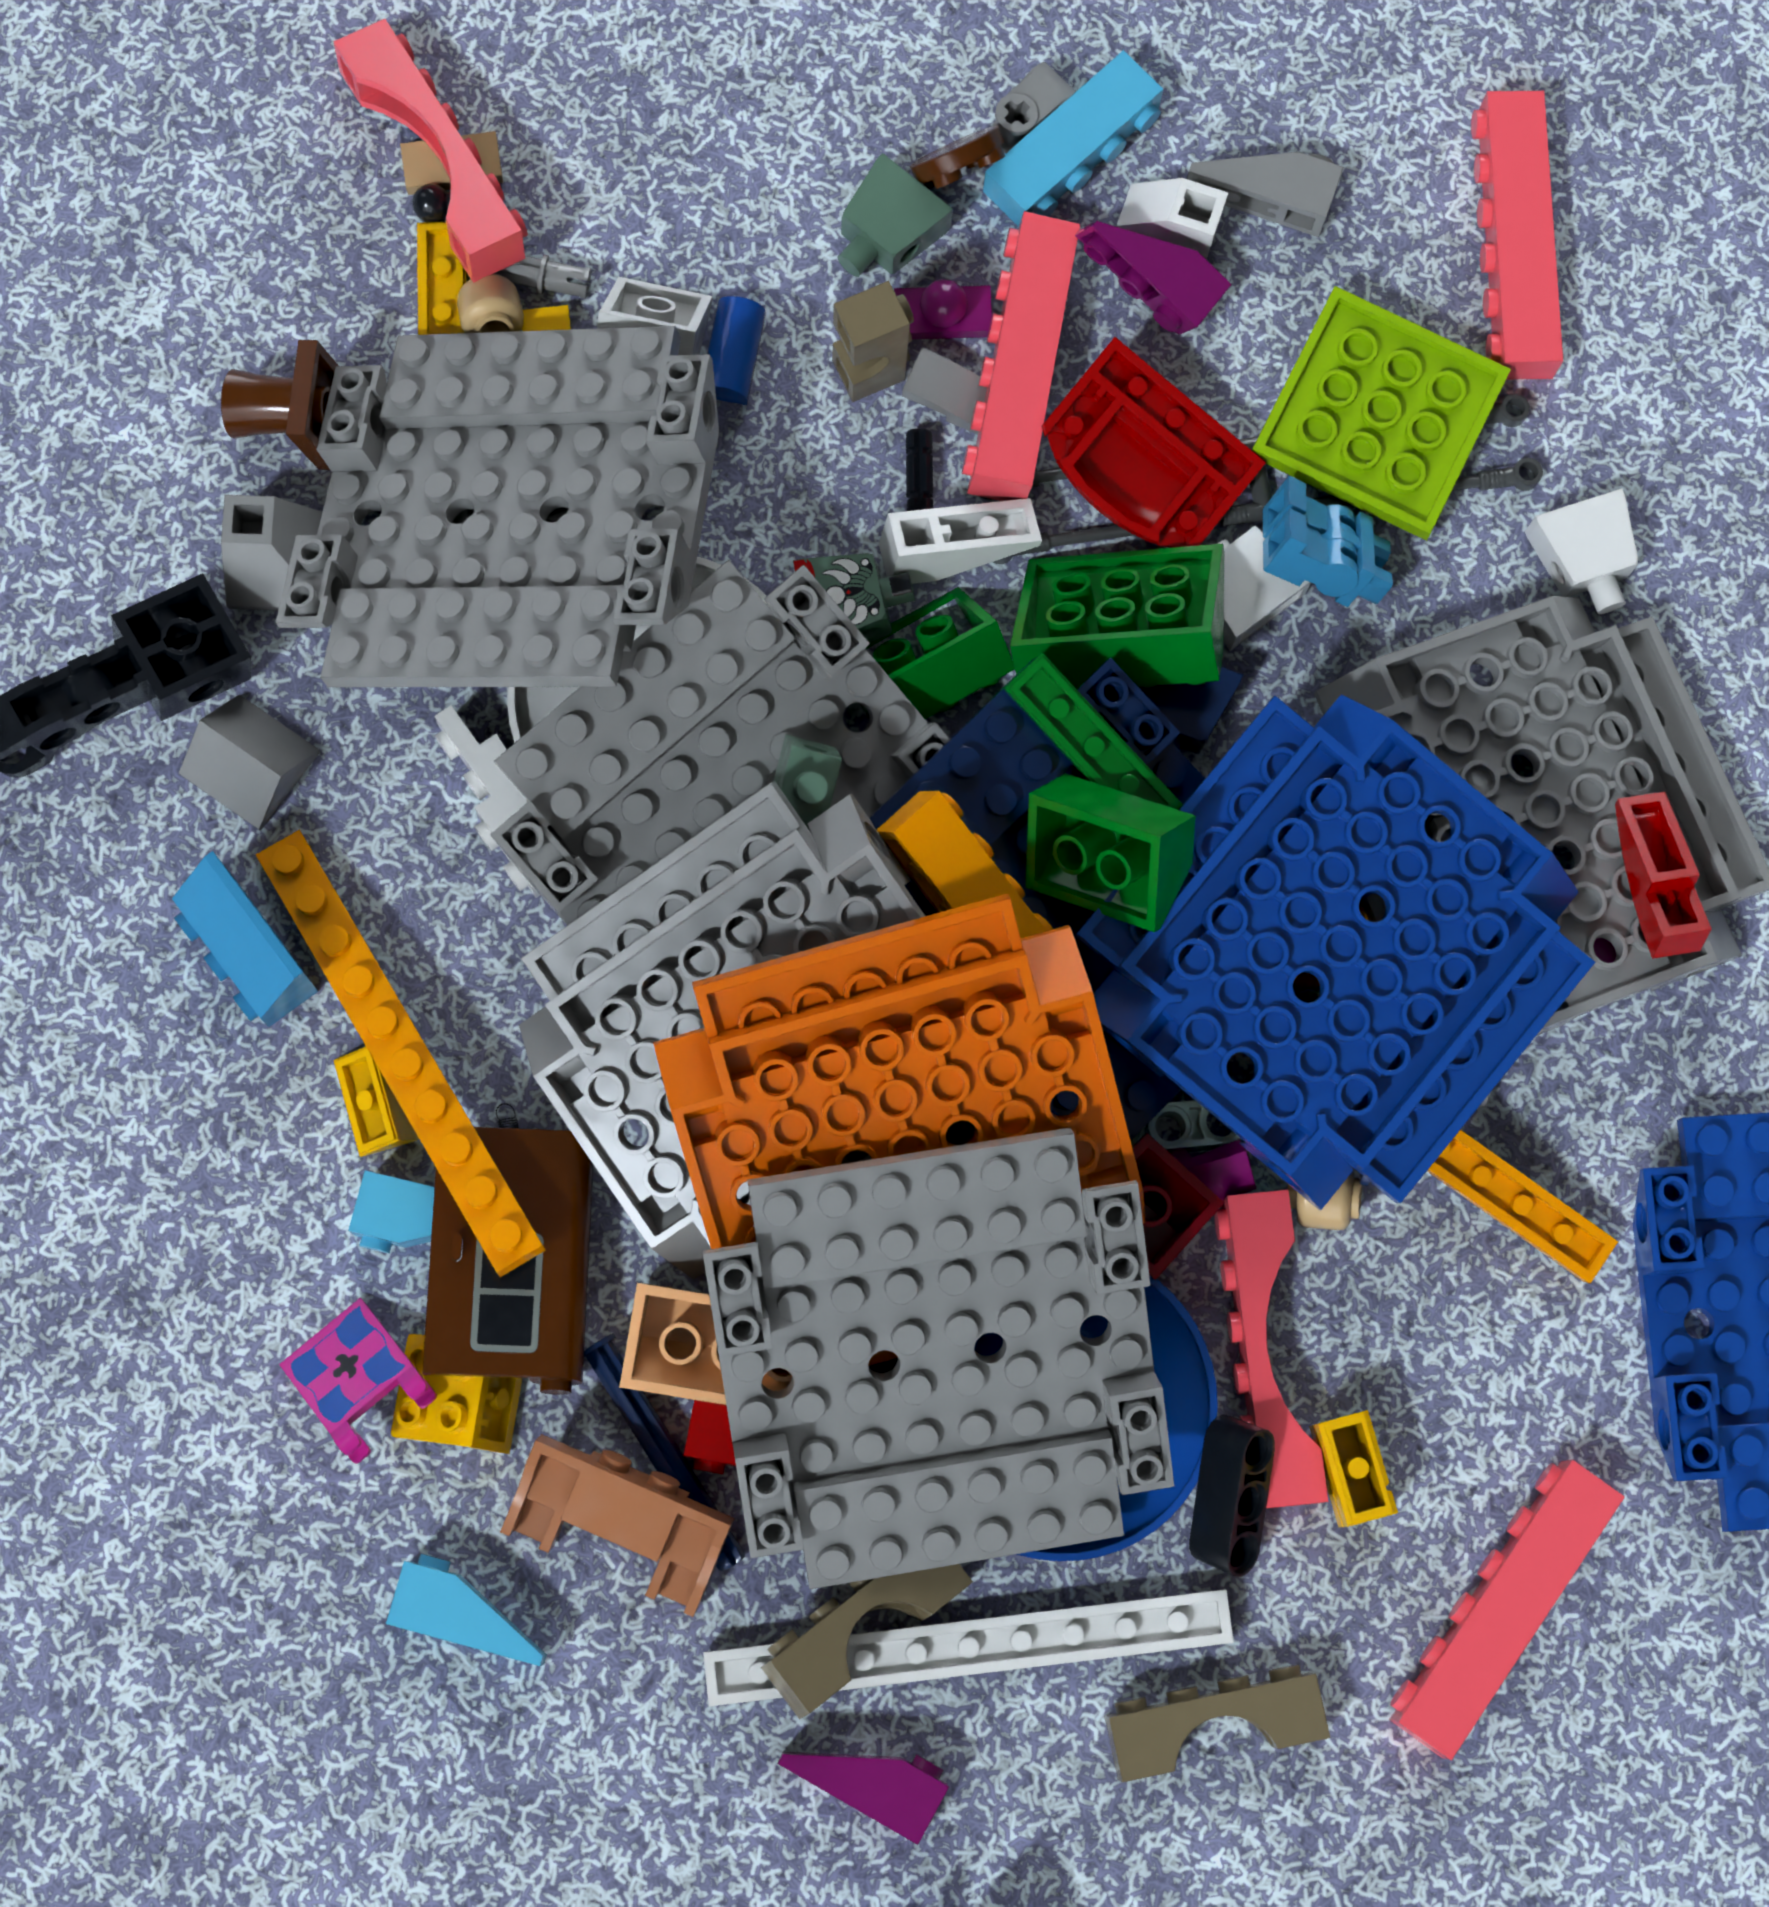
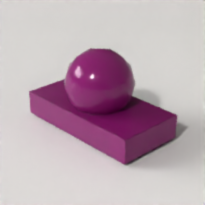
(949, 310)

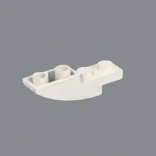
(484, 780)

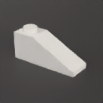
(956, 538)

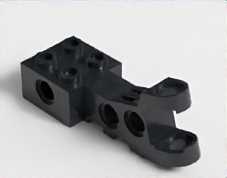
(164, 652)

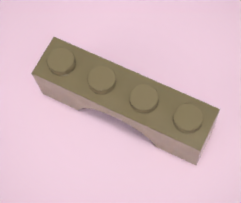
(815, 1664)
(1149, 1737)

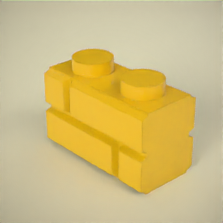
(1354, 1469)

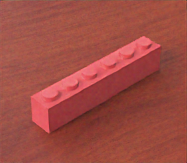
(1518, 234)
(1022, 359)
(1506, 1607)

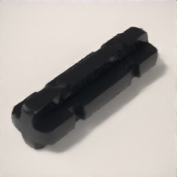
(919, 469)

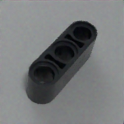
(1232, 1495)

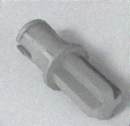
(548, 276)

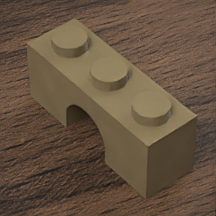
(872, 340)

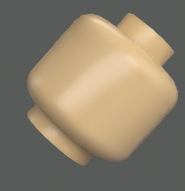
(490, 305)
(1336, 1213)

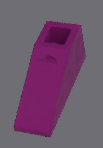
(1165, 276)

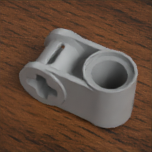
(1030, 103)

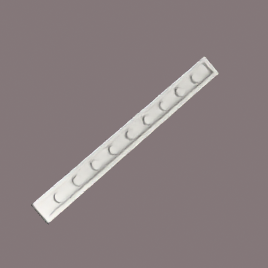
(995, 1644)

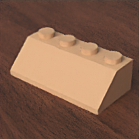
(675, 1347)

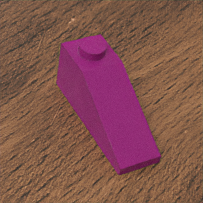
(881, 1787)

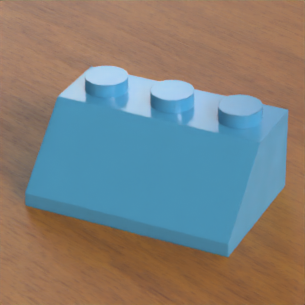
(240, 943)

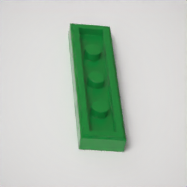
(1083, 733)

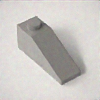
(1276, 187)

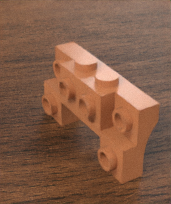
(625, 1508)

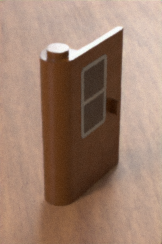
(535, 1314)

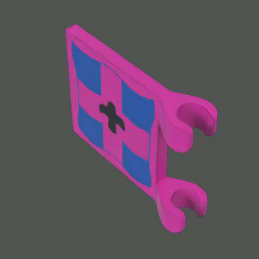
(349, 1371)

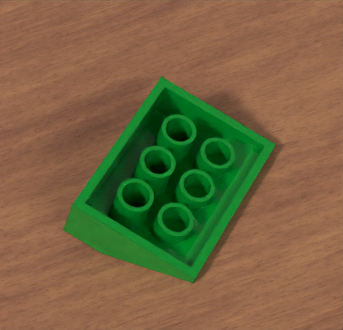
(1142, 608)

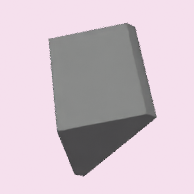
(246, 760)

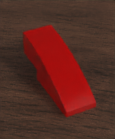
(1661, 875)

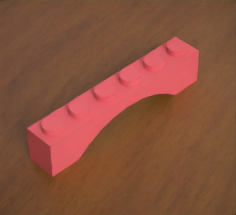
(386, 80)
(1257, 1240)

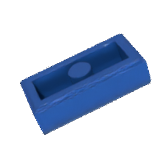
(735, 347)

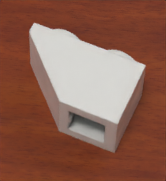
(1174, 212)

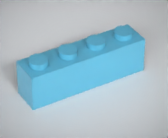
(1074, 140)

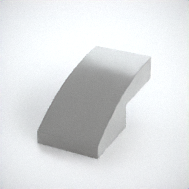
(944, 388)

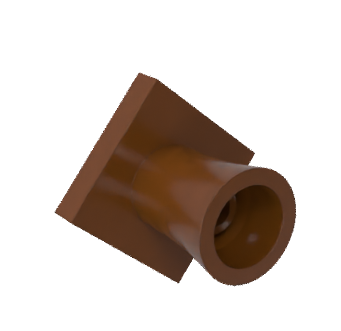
(275, 404)

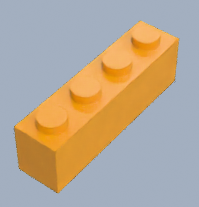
(950, 861)

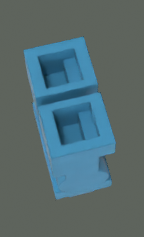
(1324, 546)

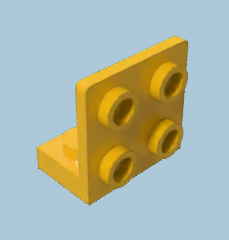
(466, 1411)

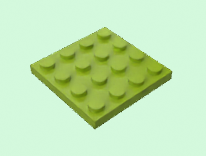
(1380, 413)

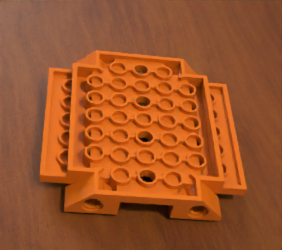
(887, 1049)

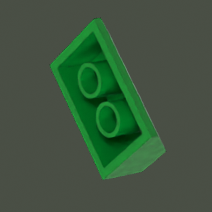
(951, 662)
(1104, 840)

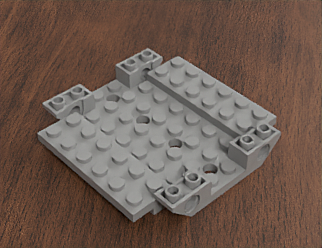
(512, 433)
(1599, 725)
(698, 731)
(626, 973)
(950, 1446)

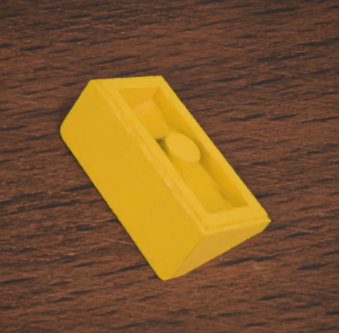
(371, 1105)

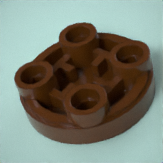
(944, 164)

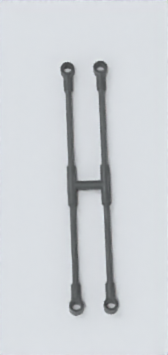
(1262, 494)

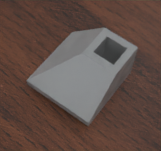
(259, 546)

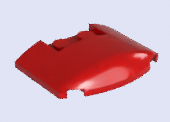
(1147, 451)

